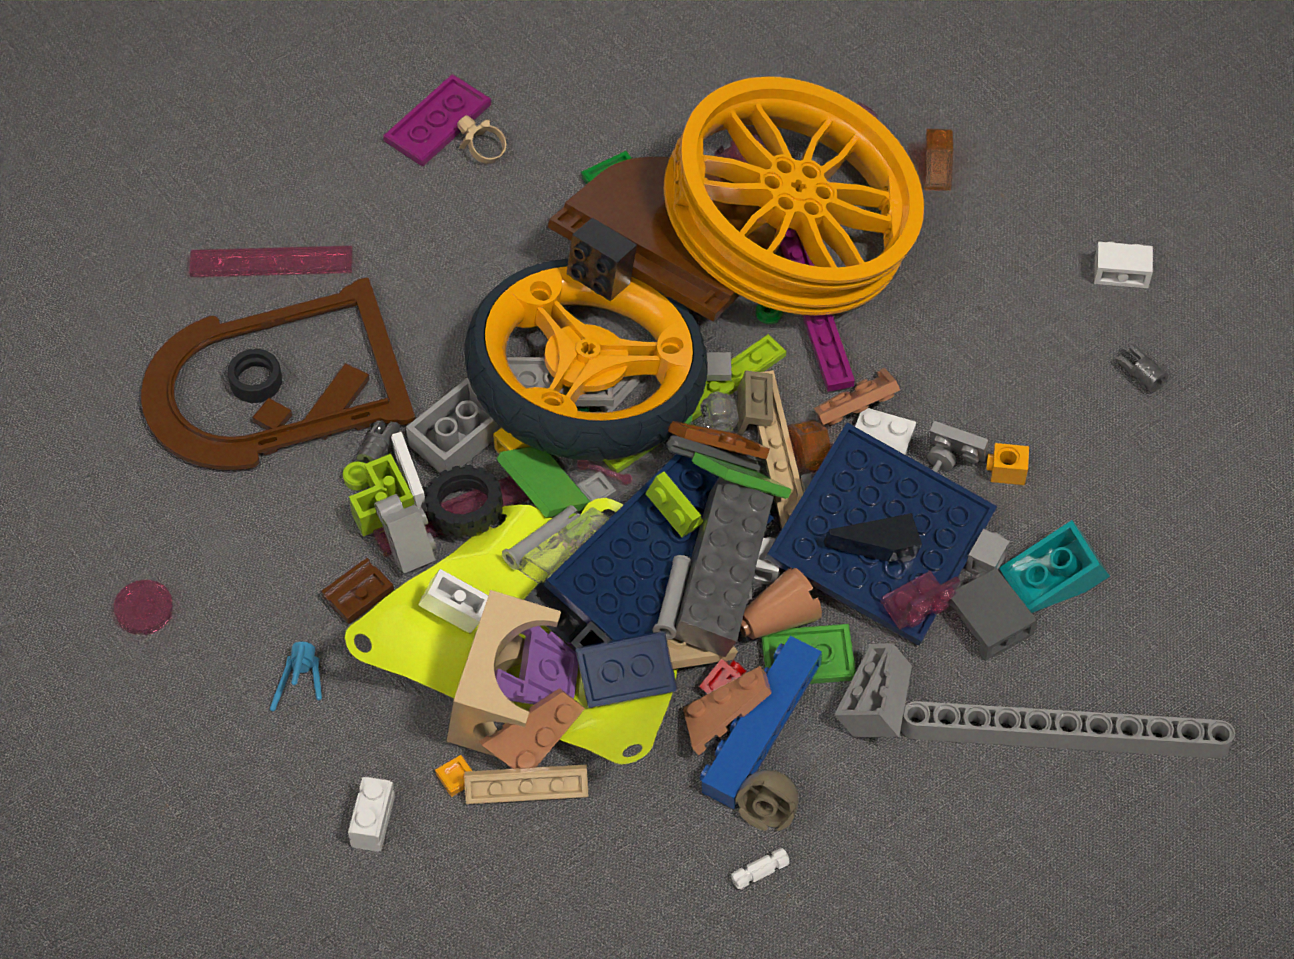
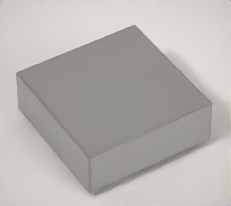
(719, 366)
(597, 487)

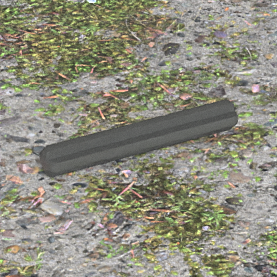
(688, 448)

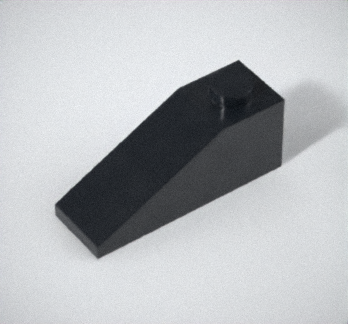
(879, 539)

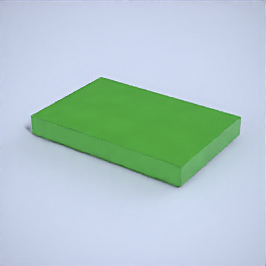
(741, 475)
(542, 480)
(832, 640)

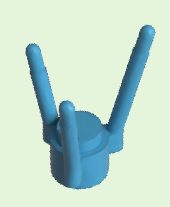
(300, 660)

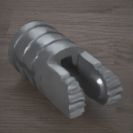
(1144, 370)
(378, 441)

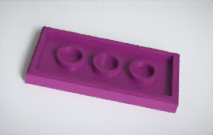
(435, 120)

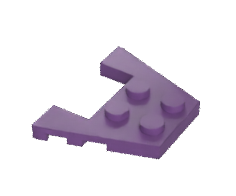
(544, 668)

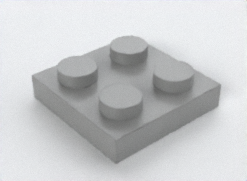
(953, 439)

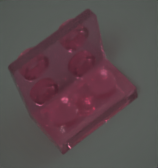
(919, 598)

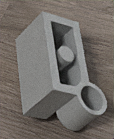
(406, 533)

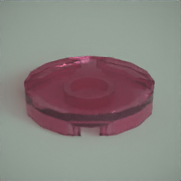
(143, 607)

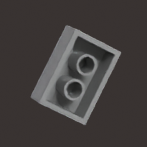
(452, 429)

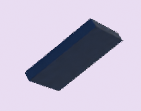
(626, 669)

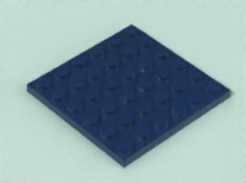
(868, 483)

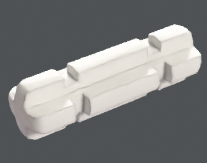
(760, 868)

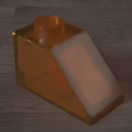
(938, 159)
(810, 443)

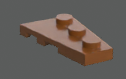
(715, 438)

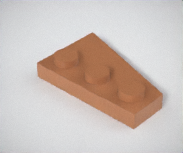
(859, 400)
(544, 727)

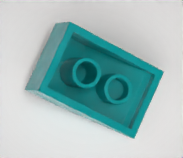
(1055, 569)

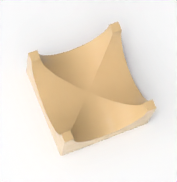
(495, 646)

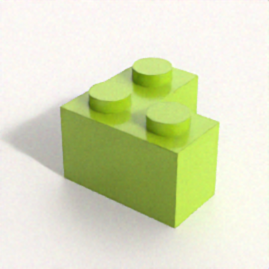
(384, 481)

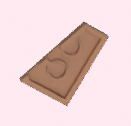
(719, 708)

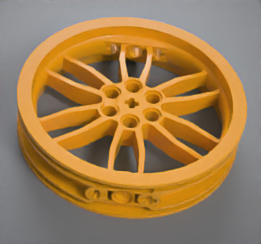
(793, 195)

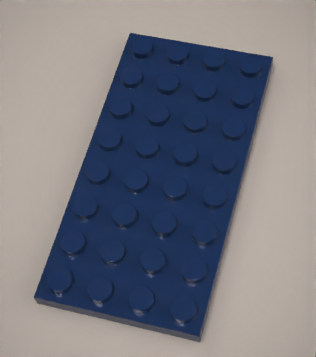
(627, 563)

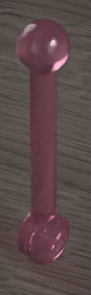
(584, 464)

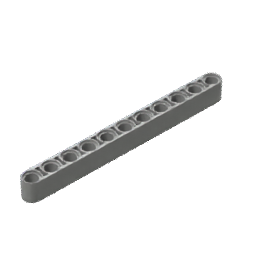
(1079, 722)

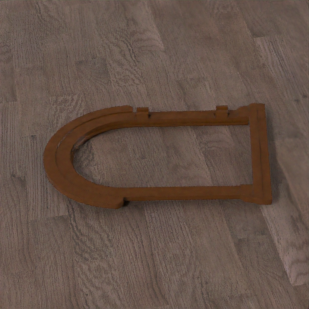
(242, 451)

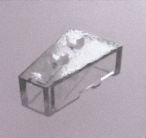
(553, 552)

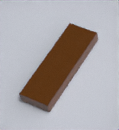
(340, 392)

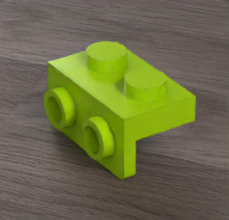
(674, 505)

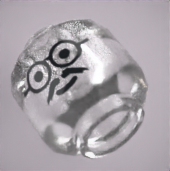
(719, 412)

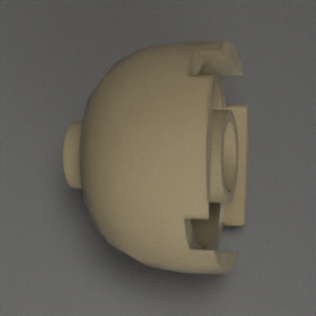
(768, 800)

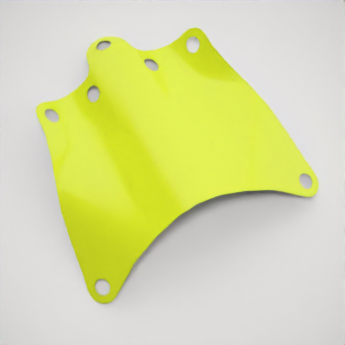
(436, 651)

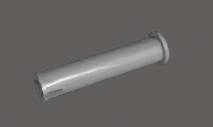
(515, 554)
(673, 596)

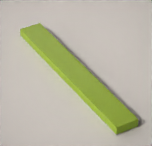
(755, 358)

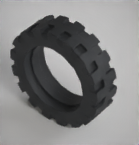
(471, 522)

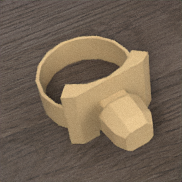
(468, 127)

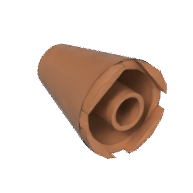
(781, 606)

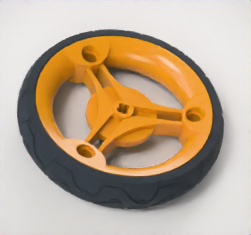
(585, 361)

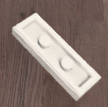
(408, 470)

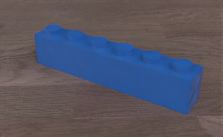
(758, 730)

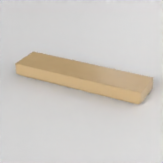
(526, 784)

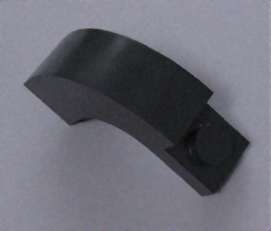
(570, 627)

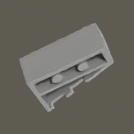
(876, 693)

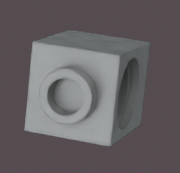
(987, 552)

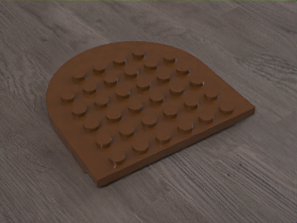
(633, 204)

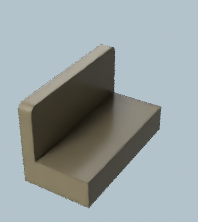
(755, 400)

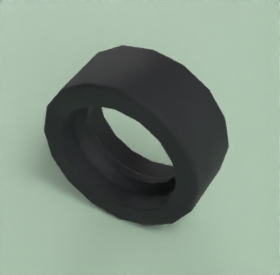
(254, 358)

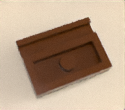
(357, 590)

